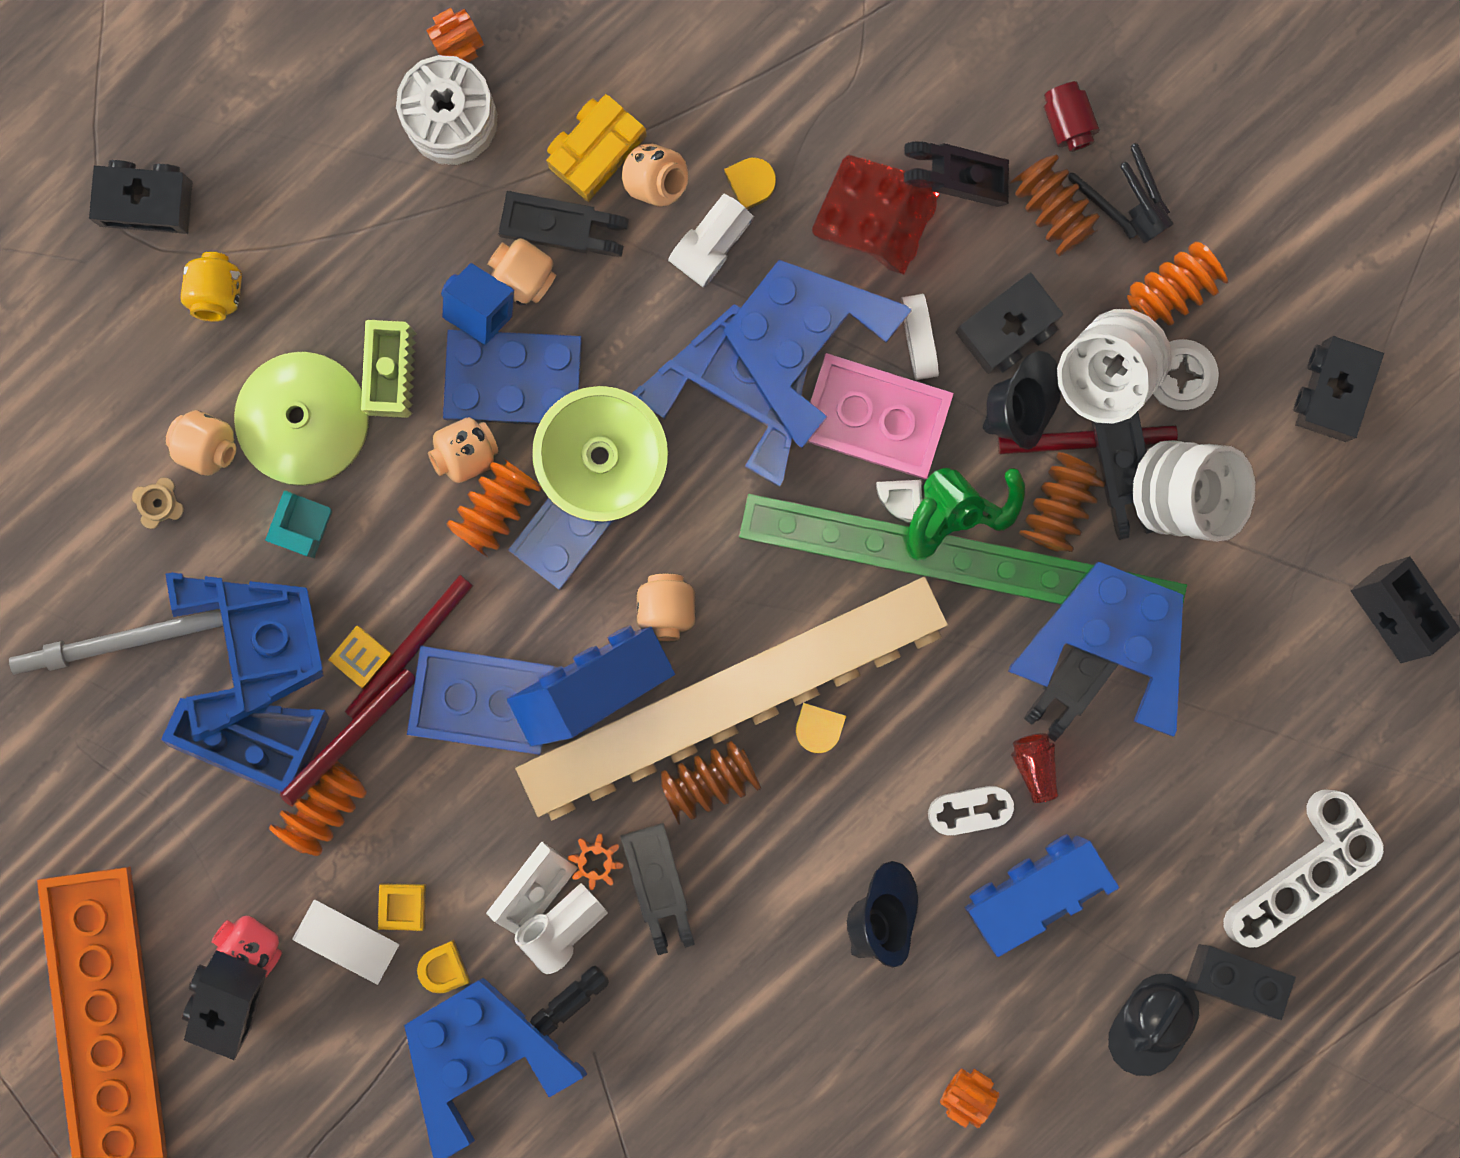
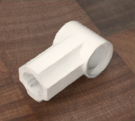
(705, 248)
(551, 937)

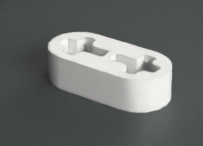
(920, 338)
(972, 821)

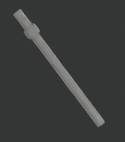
(58, 655)

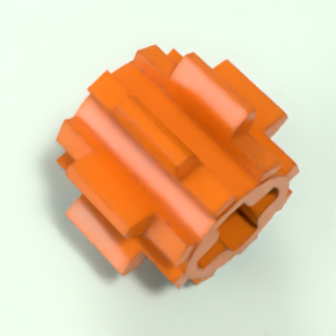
(455, 35)
(594, 874)
(969, 1098)

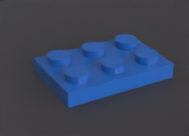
(509, 377)
(465, 698)

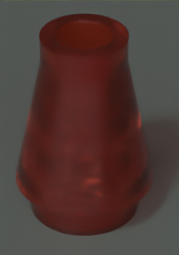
(1037, 766)

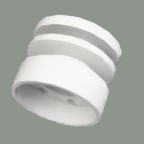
(445, 134)
(1102, 384)
(1194, 490)

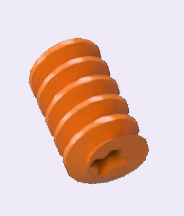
(1177, 284)
(493, 506)
(320, 810)

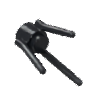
(1149, 216)

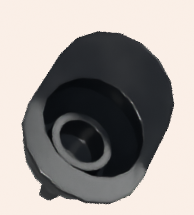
(1026, 402)
(884, 919)
(1153, 1025)

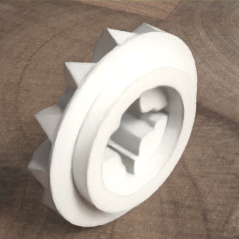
(1199, 363)

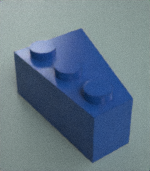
(591, 687)
(262, 748)
(1039, 893)

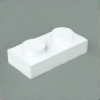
(532, 888)

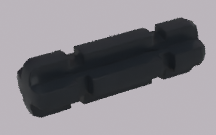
(570, 1001)

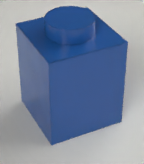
(477, 303)

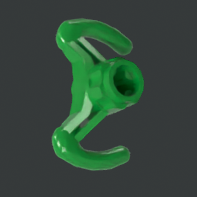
(956, 506)

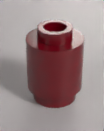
(1071, 116)

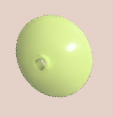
(604, 420)
(325, 437)

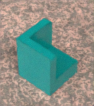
(299, 524)

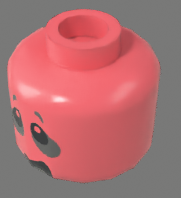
(249, 942)

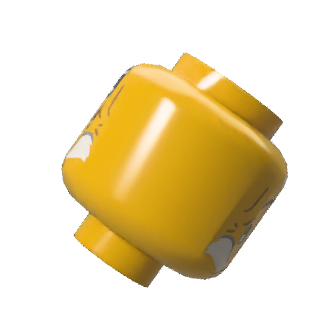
(211, 287)

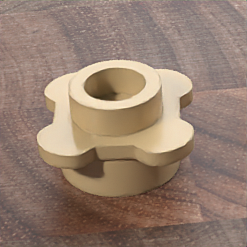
(145, 498)

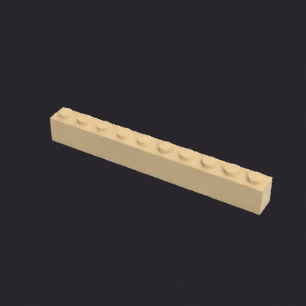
(730, 697)

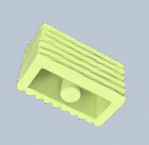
(387, 368)

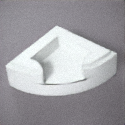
(900, 497)

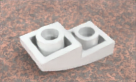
(345, 942)

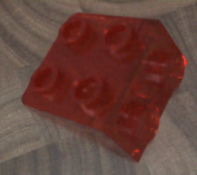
(875, 212)

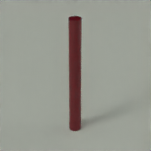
(1083, 440)
(411, 645)
(347, 737)

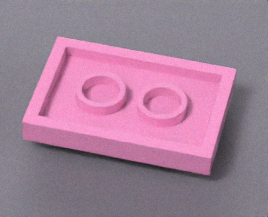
(879, 416)

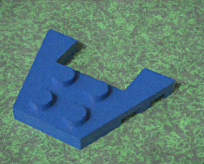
(789, 325)
(718, 368)
(1122, 623)
(267, 643)
(466, 1044)

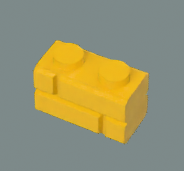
(595, 146)

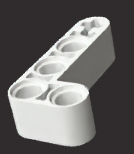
(1298, 875)

